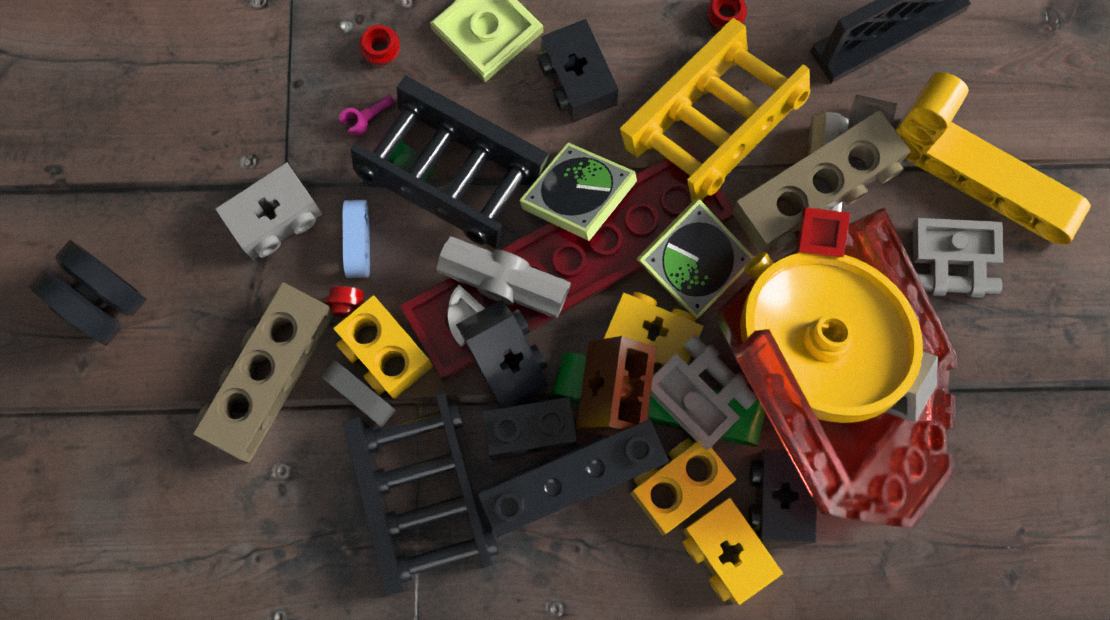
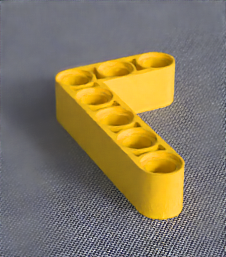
(984, 169)

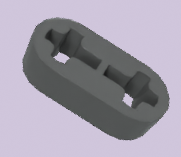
(357, 393)

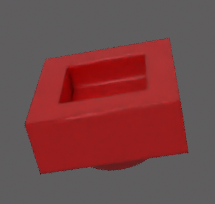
(823, 231)

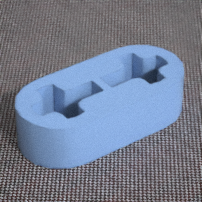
(356, 239)

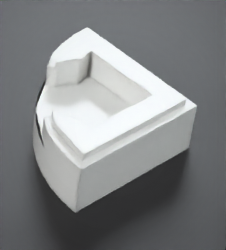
(461, 307)

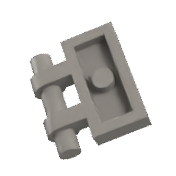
(958, 243)
(693, 401)

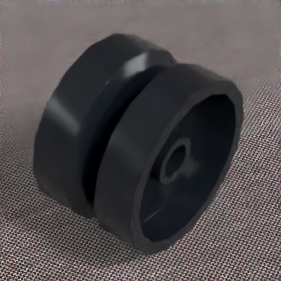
(90, 290)

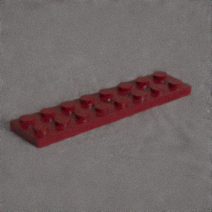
(589, 265)

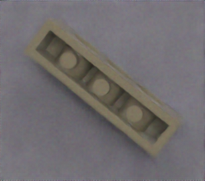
(870, 140)
(265, 397)

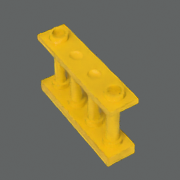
(700, 77)

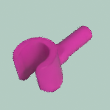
(364, 116)

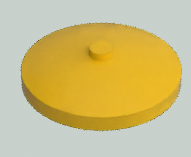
(840, 332)

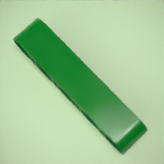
(744, 431)

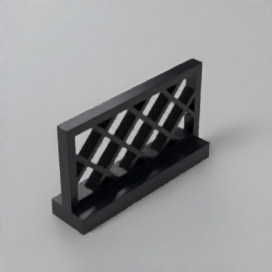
(879, 30)

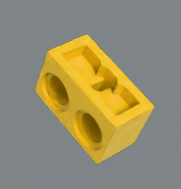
(389, 343)
(687, 493)

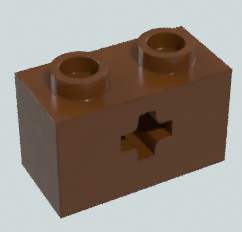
(615, 385)

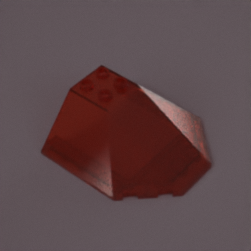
(868, 468)

